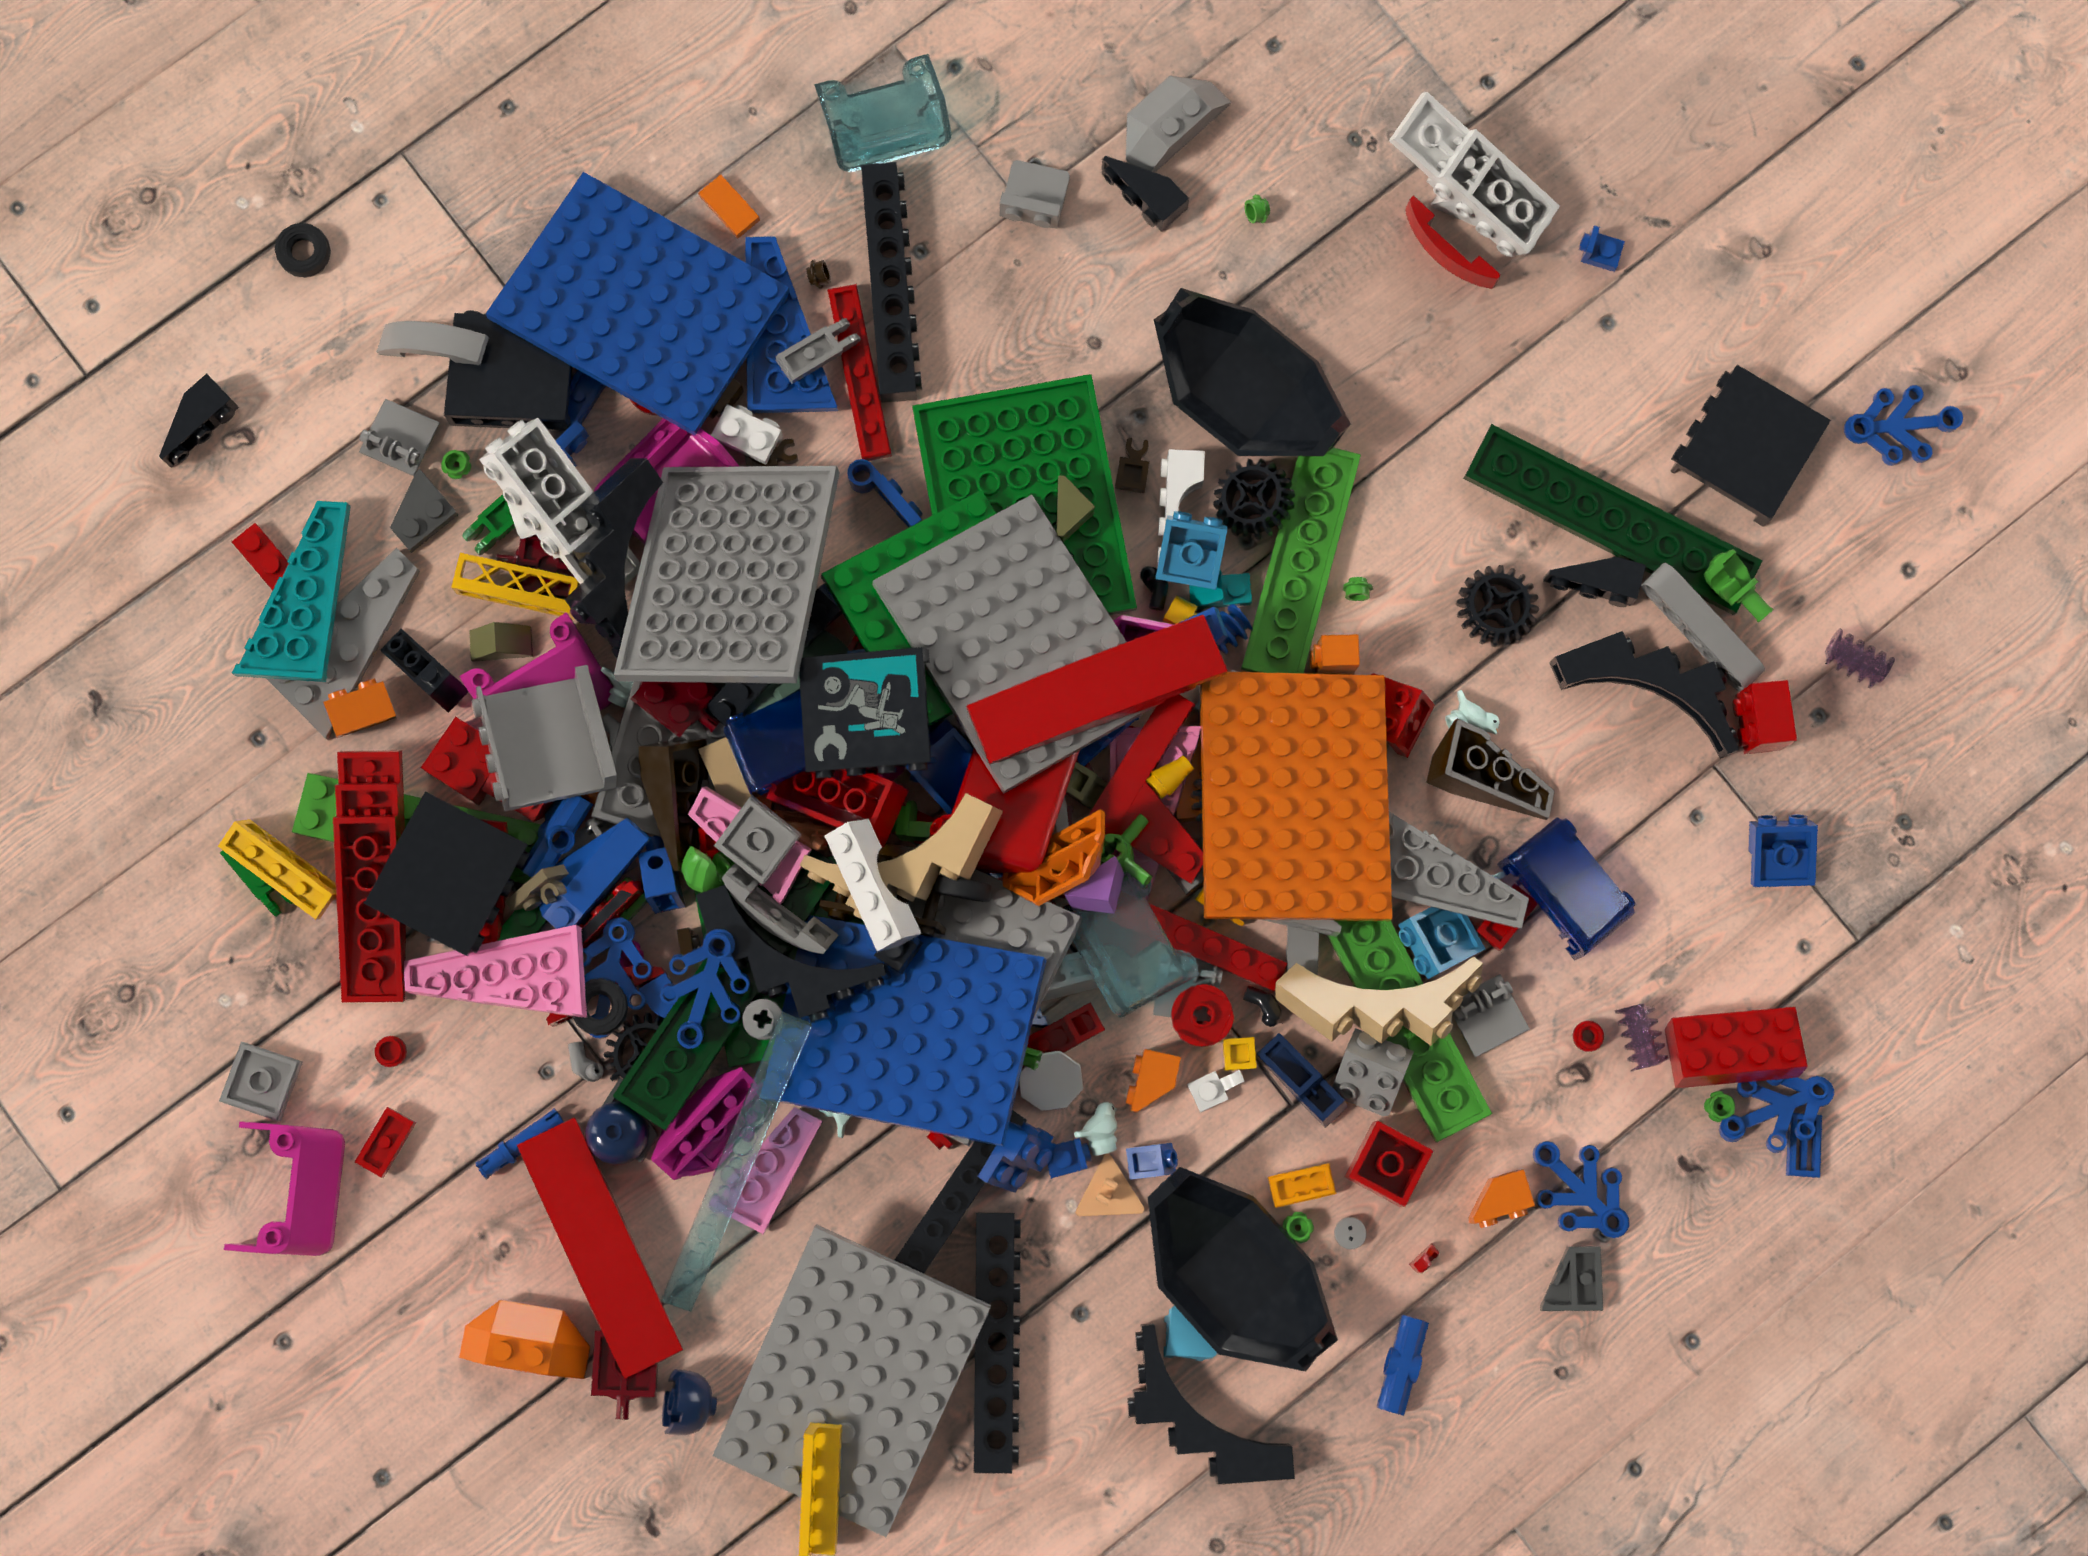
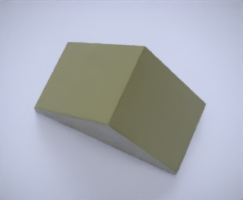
(1072, 509)
(500, 642)

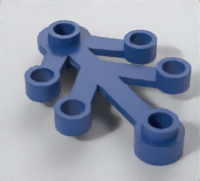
(1898, 426)
(612, 969)
(706, 982)
(1780, 1106)
(1584, 1193)

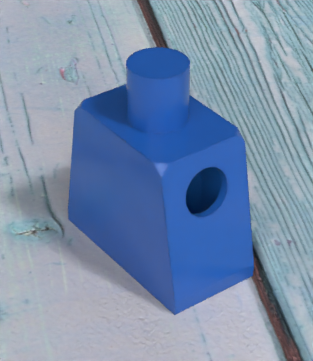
(659, 880)

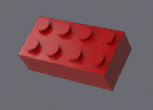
(843, 799)
(1735, 1047)

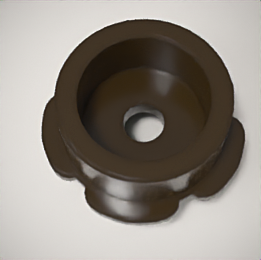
(818, 273)

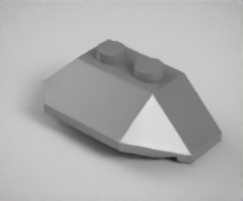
(1170, 120)

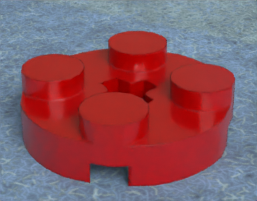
(1218, 1008)

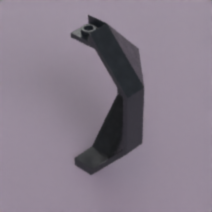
(1246, 380)
(1237, 1273)

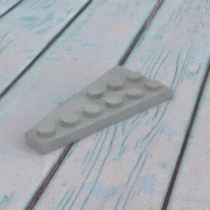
(357, 630)
(1440, 878)

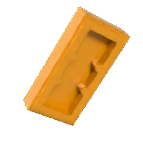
(1301, 1185)

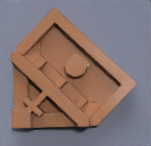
(812, 831)

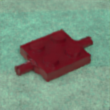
(533, 555)
(677, 703)
(609, 1381)

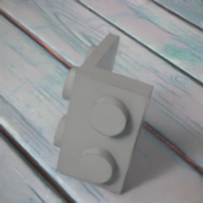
(1034, 194)
(1371, 1072)

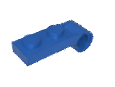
(888, 490)

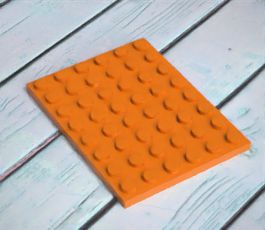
(1295, 797)

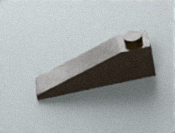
(1479, 770)
(672, 781)

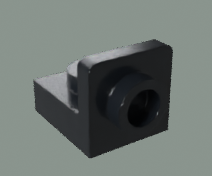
(901, 956)

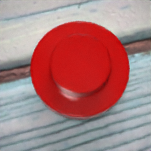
(390, 1051)

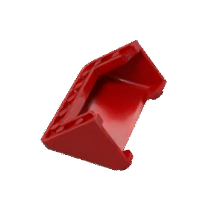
(1027, 815)

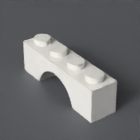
(1183, 475)
(885, 917)

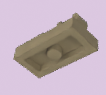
(539, 887)

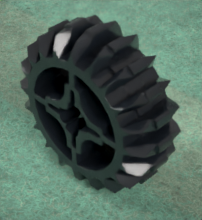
(1245, 507)
(1501, 616)
(631, 1033)

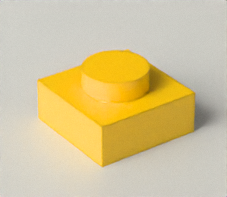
(1239, 1053)

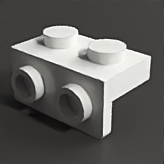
(747, 434)

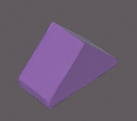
(1100, 891)

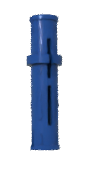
(508, 1151)

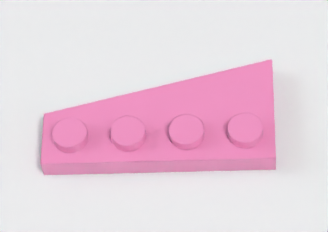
(715, 814)
(775, 1169)

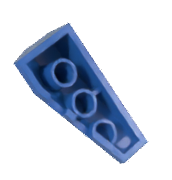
(594, 873)

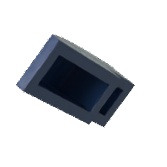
(1302, 1080)

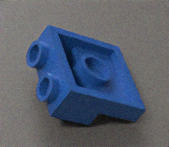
(1783, 851)
(1023, 1149)

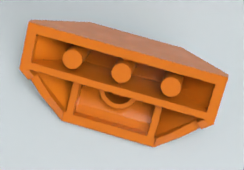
(1068, 862)
(526, 1340)

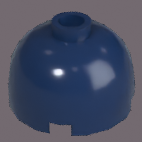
(617, 1133)
(687, 1404)

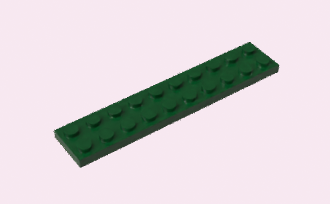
(1598, 511)
(669, 1072)

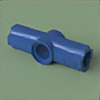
(565, 819)
(1402, 1365)

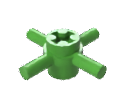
(1123, 845)

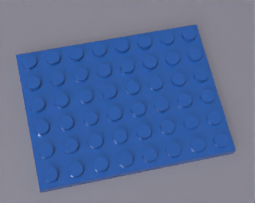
(638, 303)
(926, 1047)

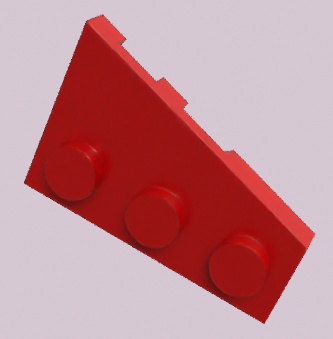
(1163, 836)

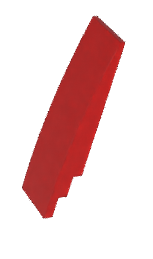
(1097, 689)
(365, 834)
(600, 1248)

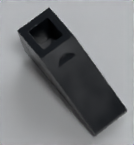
(1151, 192)
(198, 414)
(1605, 578)
(424, 670)

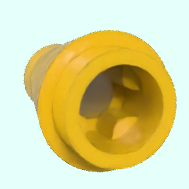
(1170, 776)

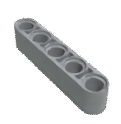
(1702, 626)

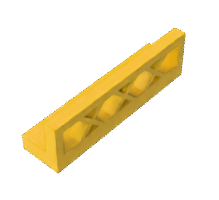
(507, 595)
(279, 867)
(820, 1489)

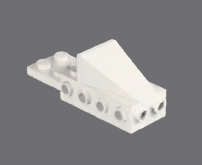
(1474, 178)
(544, 493)

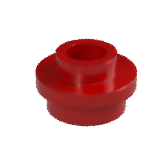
(1595, 1029)

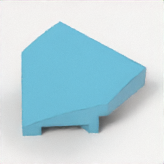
(1184, 1339)

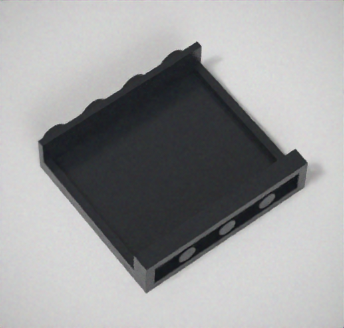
(509, 384)
(1750, 442)
(447, 874)

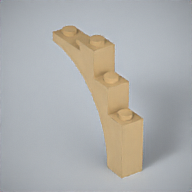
(950, 851)
(1380, 1013)

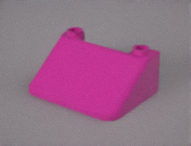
(672, 447)
(550, 667)

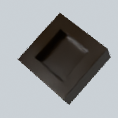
(687, 941)

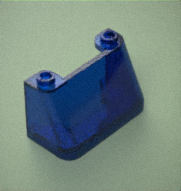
(768, 744)
(1569, 886)

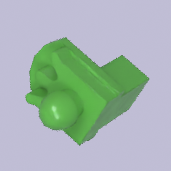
(907, 826)

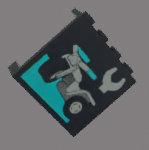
(865, 712)

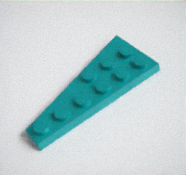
(301, 611)

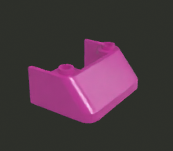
(311, 1195)

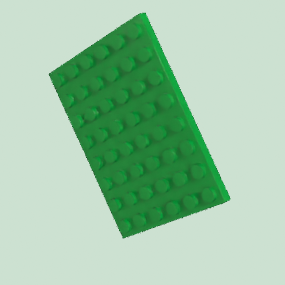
(1016, 447)

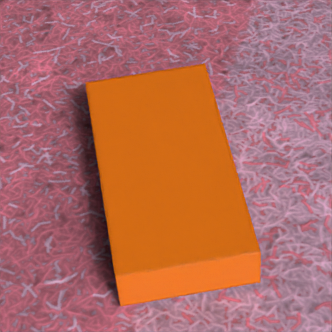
(729, 206)

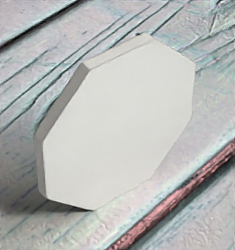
(1053, 1083)

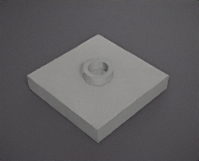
(757, 840)
(260, 1081)

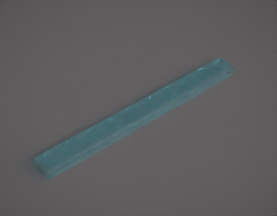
(736, 1161)

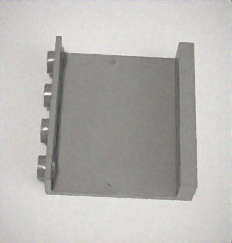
(545, 742)

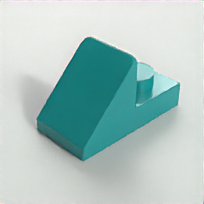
(1230, 590)

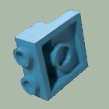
(1191, 550)
(1439, 940)

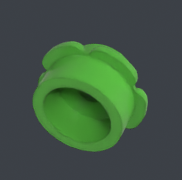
(1257, 209)
(456, 456)
(1357, 589)
(1727, 1103)
(1301, 1219)

